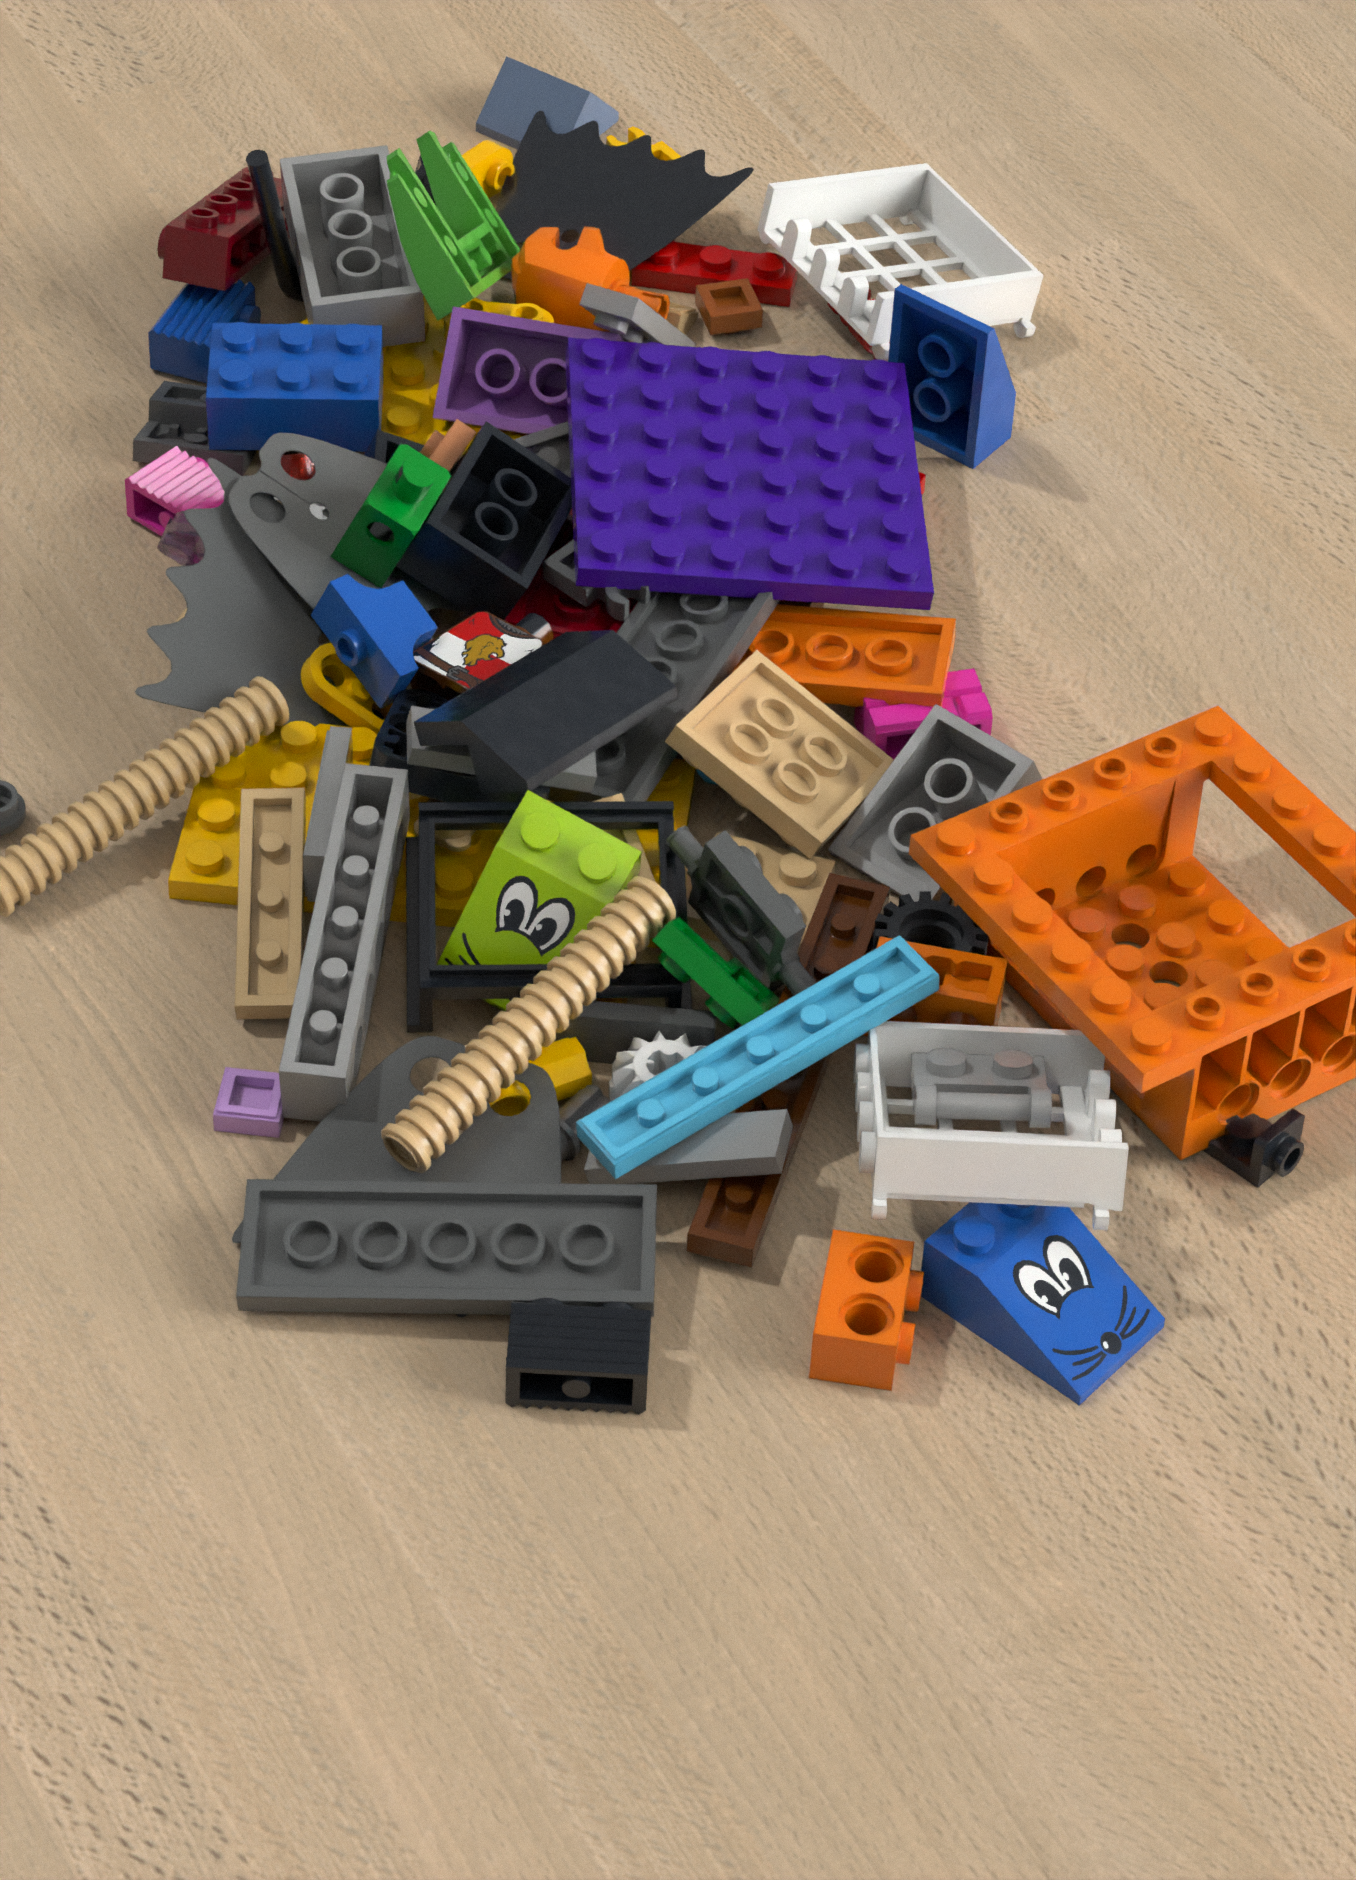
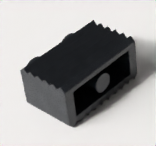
(578, 1356)

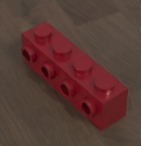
(217, 236)

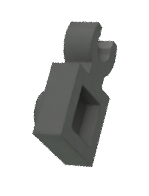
(560, 572)

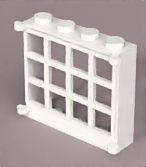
(1001, 281)
(990, 1165)

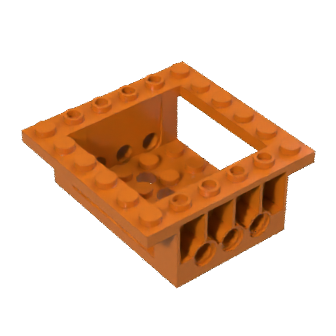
(1111, 861)

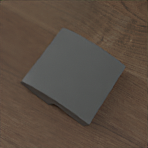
(180, 420)

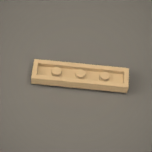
(270, 902)

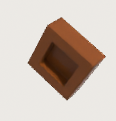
(729, 306)

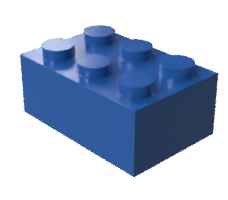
(294, 381)

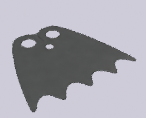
(301, 542)
(237, 618)
(490, 1150)

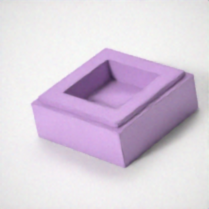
(249, 1103)

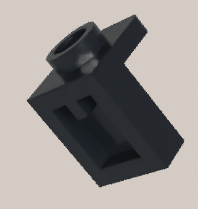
(1258, 1147)

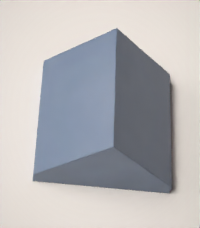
(524, 91)

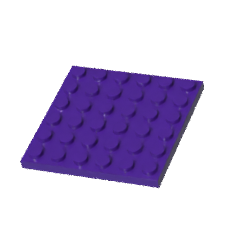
(745, 474)

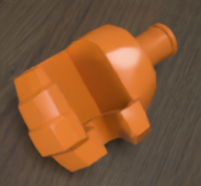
(558, 277)

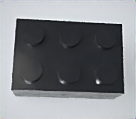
(490, 525)

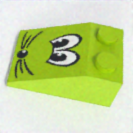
(539, 889)

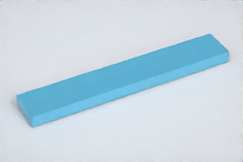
(756, 1056)

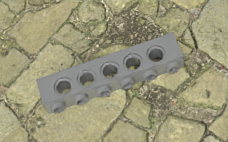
(345, 942)

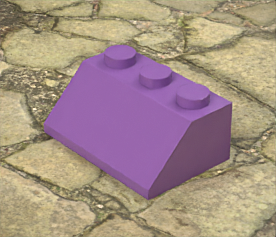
(506, 371)

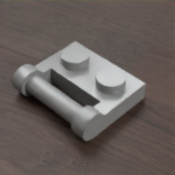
(980, 1087)

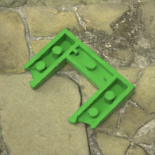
(459, 243)

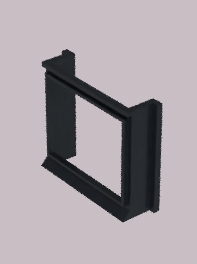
(433, 981)

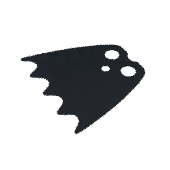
(619, 189)

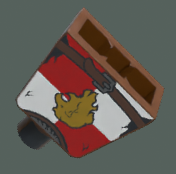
(476, 652)

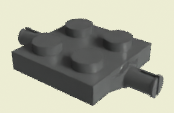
(744, 908)

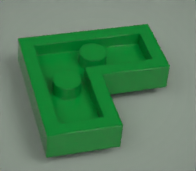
(733, 989)

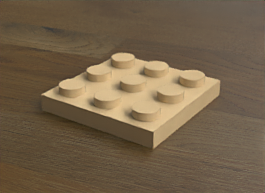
(780, 753)

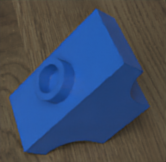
(375, 633)

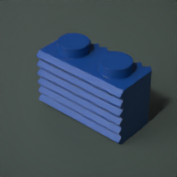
(183, 332)

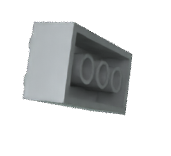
(350, 243)

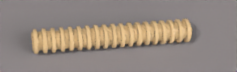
(137, 791)
(528, 1024)

